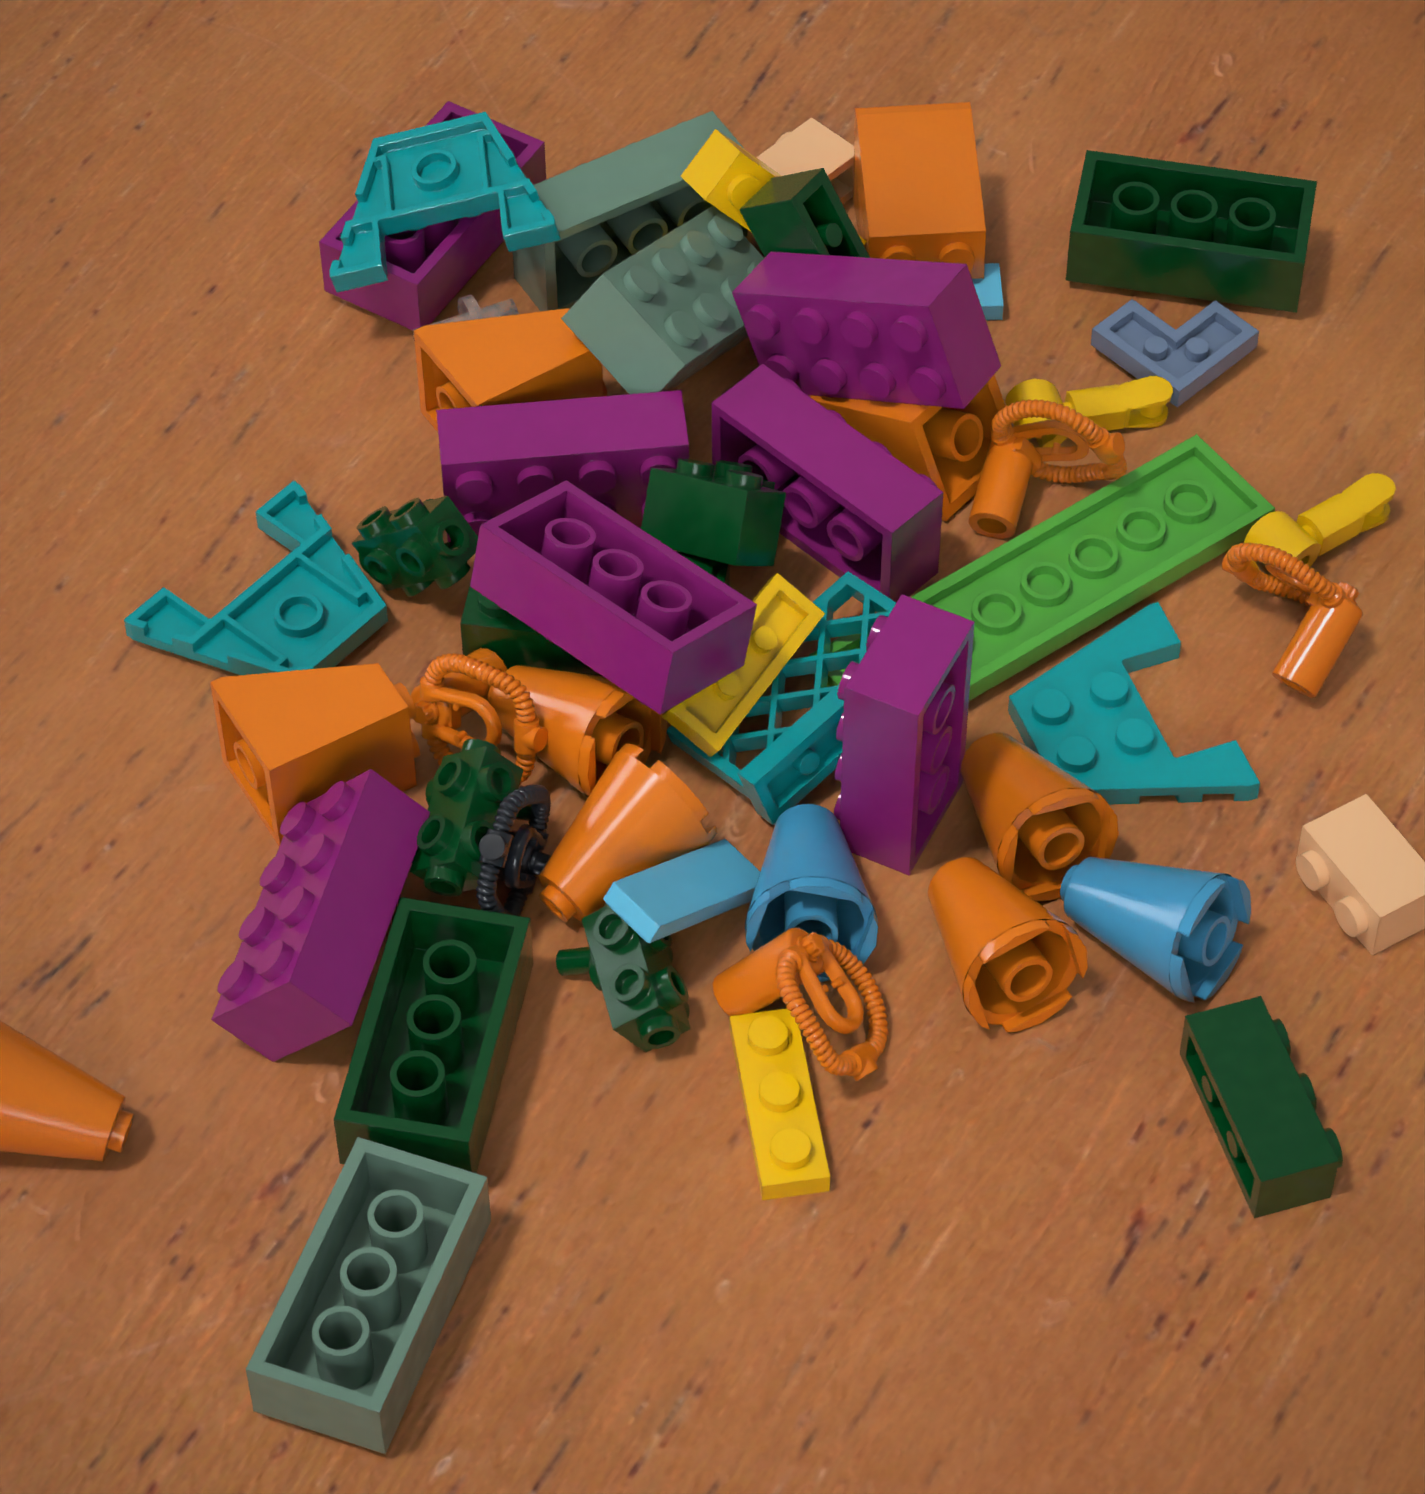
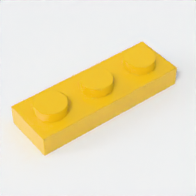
(778, 629)
(779, 1104)

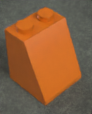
(919, 184)
(503, 362)
(930, 440)
(309, 728)

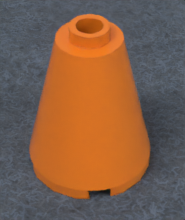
(584, 720)
(1034, 814)
(624, 827)
(1003, 946)
(54, 1105)

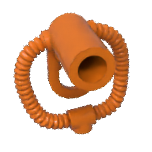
(1014, 459)
(1326, 624)
(461, 684)
(796, 960)

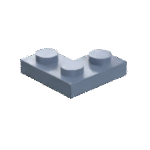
(1183, 356)

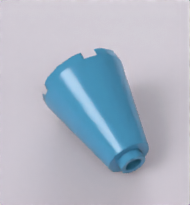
(811, 885)
(1162, 919)

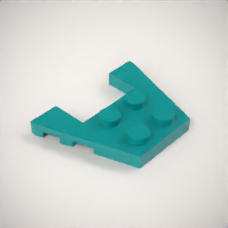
(434, 178)
(293, 618)
(1100, 731)

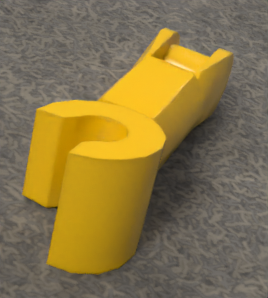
(1113, 407)
(1328, 523)

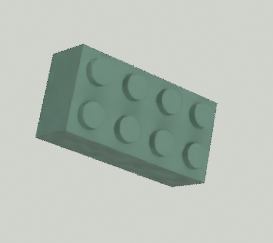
(613, 211)
(668, 305)
(369, 1295)

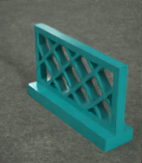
(808, 750)

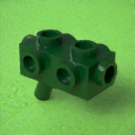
(408, 548)
(462, 809)
(636, 979)

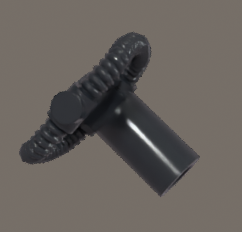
(512, 853)

